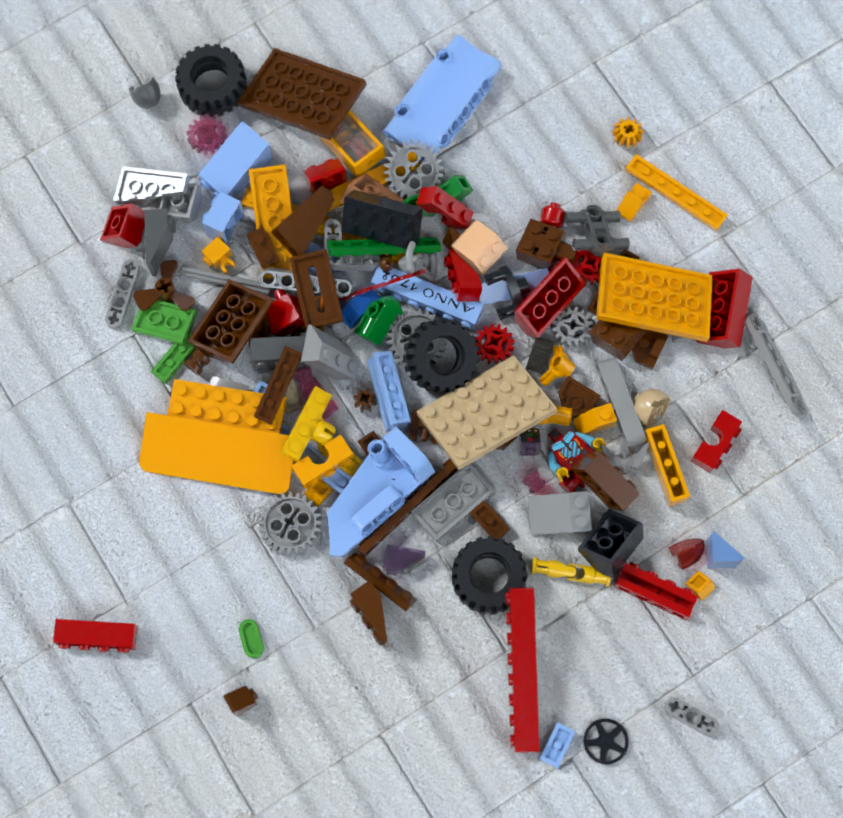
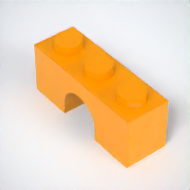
(310, 473)

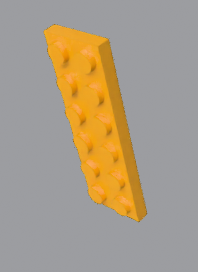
(271, 207)

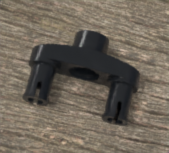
(516, 289)

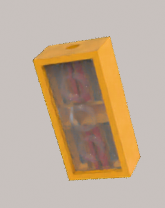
(355, 145)

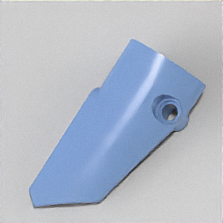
(372, 491)

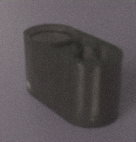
(540, 355)

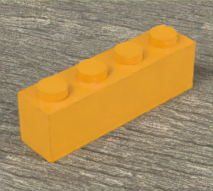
(666, 465)

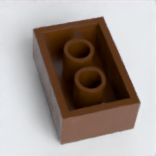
(605, 480)

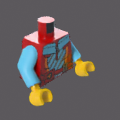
(569, 449)

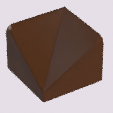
(451, 236)

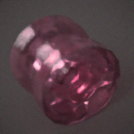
(305, 378)
(534, 482)

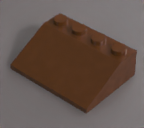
(230, 322)

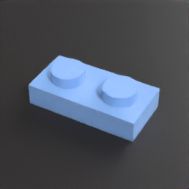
(557, 745)

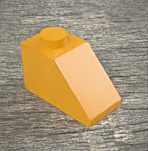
(595, 420)

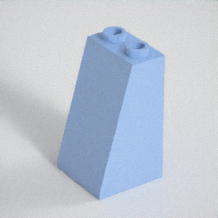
(231, 163)

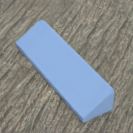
(499, 291)

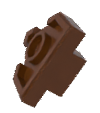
(649, 348)
(577, 396)

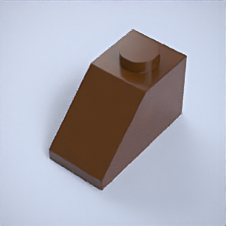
(241, 700)

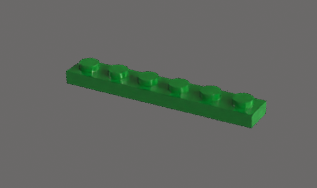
(371, 247)

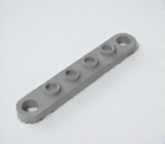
(775, 364)

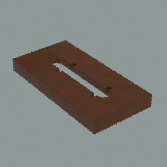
(300, 267)

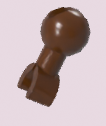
(386, 262)

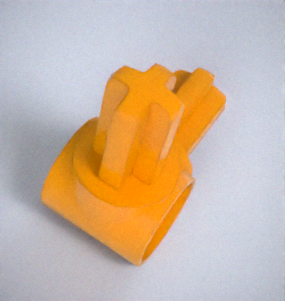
(559, 366)

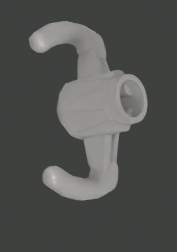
(412, 263)

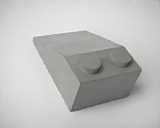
(559, 513)

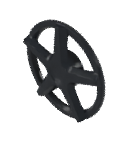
(606, 741)

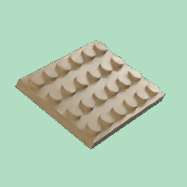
(486, 412)

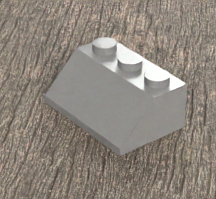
(328, 355)

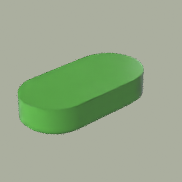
(251, 639)

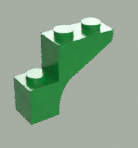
(456, 186)

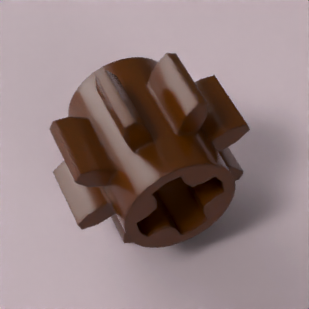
(365, 406)

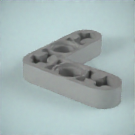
(342, 262)

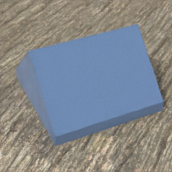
(720, 553)

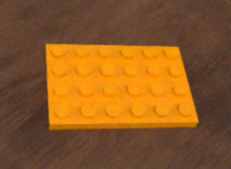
(654, 297)

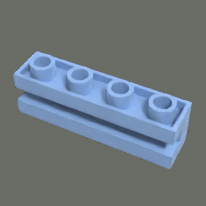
(388, 391)

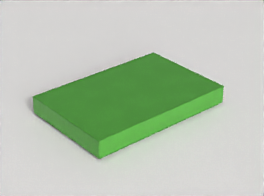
(165, 322)

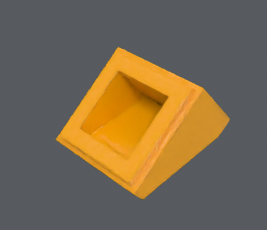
(319, 493)
(700, 585)

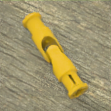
(557, 569)

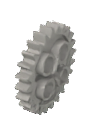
(400, 159)
(411, 322)
(275, 515)

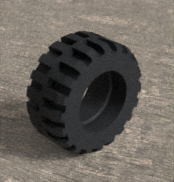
(204, 60)
(465, 355)
(479, 550)

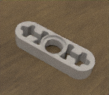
(681, 704)

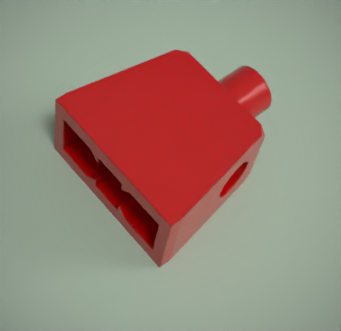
(285, 314)

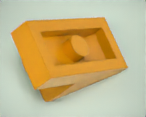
(633, 202)

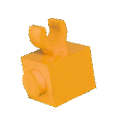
(217, 255)

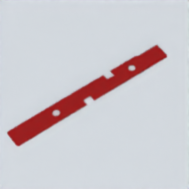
(384, 284)

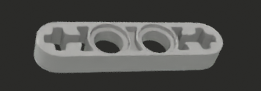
(122, 294)

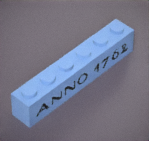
(428, 297)

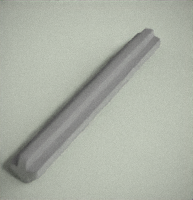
(221, 279)

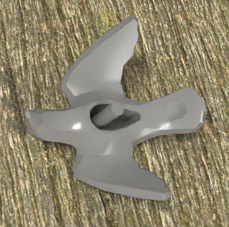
(625, 459)

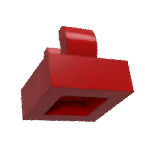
(571, 483)

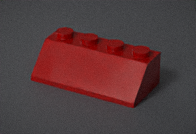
(549, 299)
(728, 307)

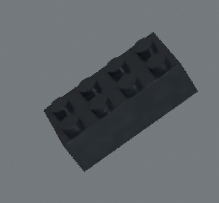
(381, 219)

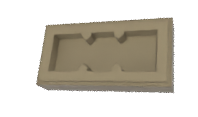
(293, 399)

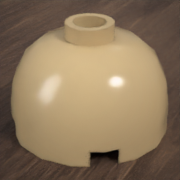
(650, 405)

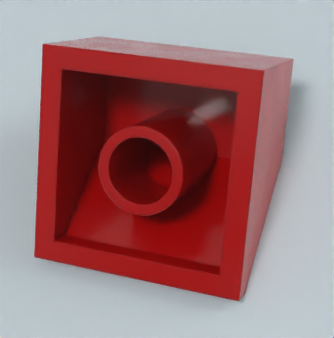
(328, 174)
(124, 226)

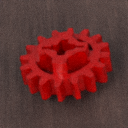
(586, 271)
(490, 337)

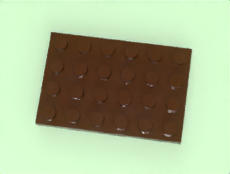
(302, 93)

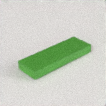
(172, 361)

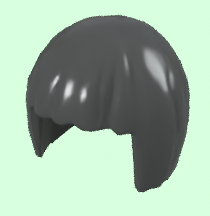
(146, 95)

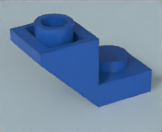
(357, 306)

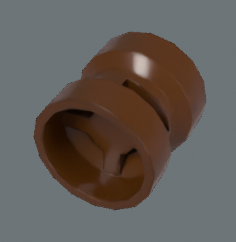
(197, 362)

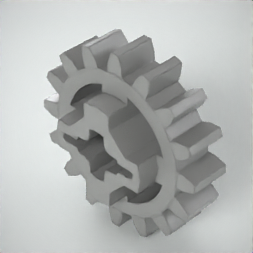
(579, 328)

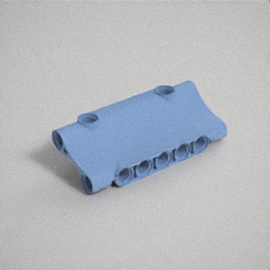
(443, 96)

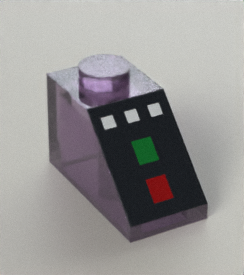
(530, 442)
(401, 559)

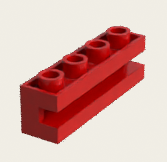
(656, 591)
(95, 634)

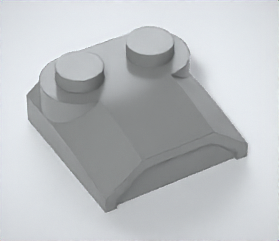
(184, 206)

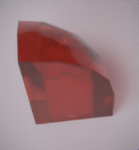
(688, 551)

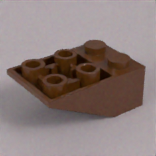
(369, 604)

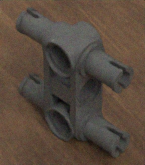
(596, 230)

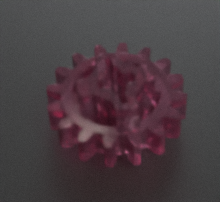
(211, 139)

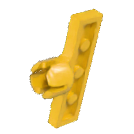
(309, 426)

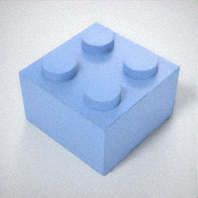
(222, 217)

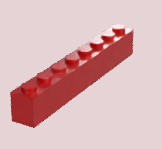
(523, 668)

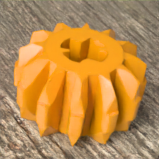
(620, 132)

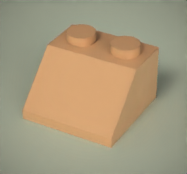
(479, 247)

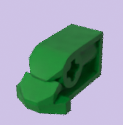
(378, 319)

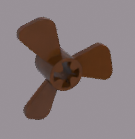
(148, 297)

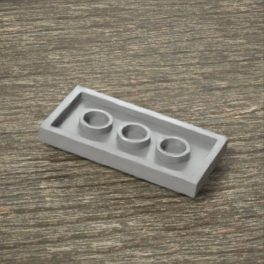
(452, 501)

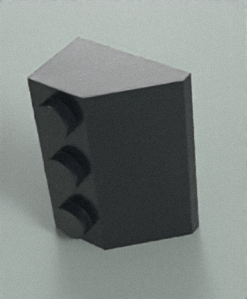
(611, 542)

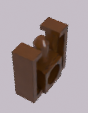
(415, 424)

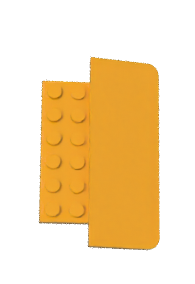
(217, 439)

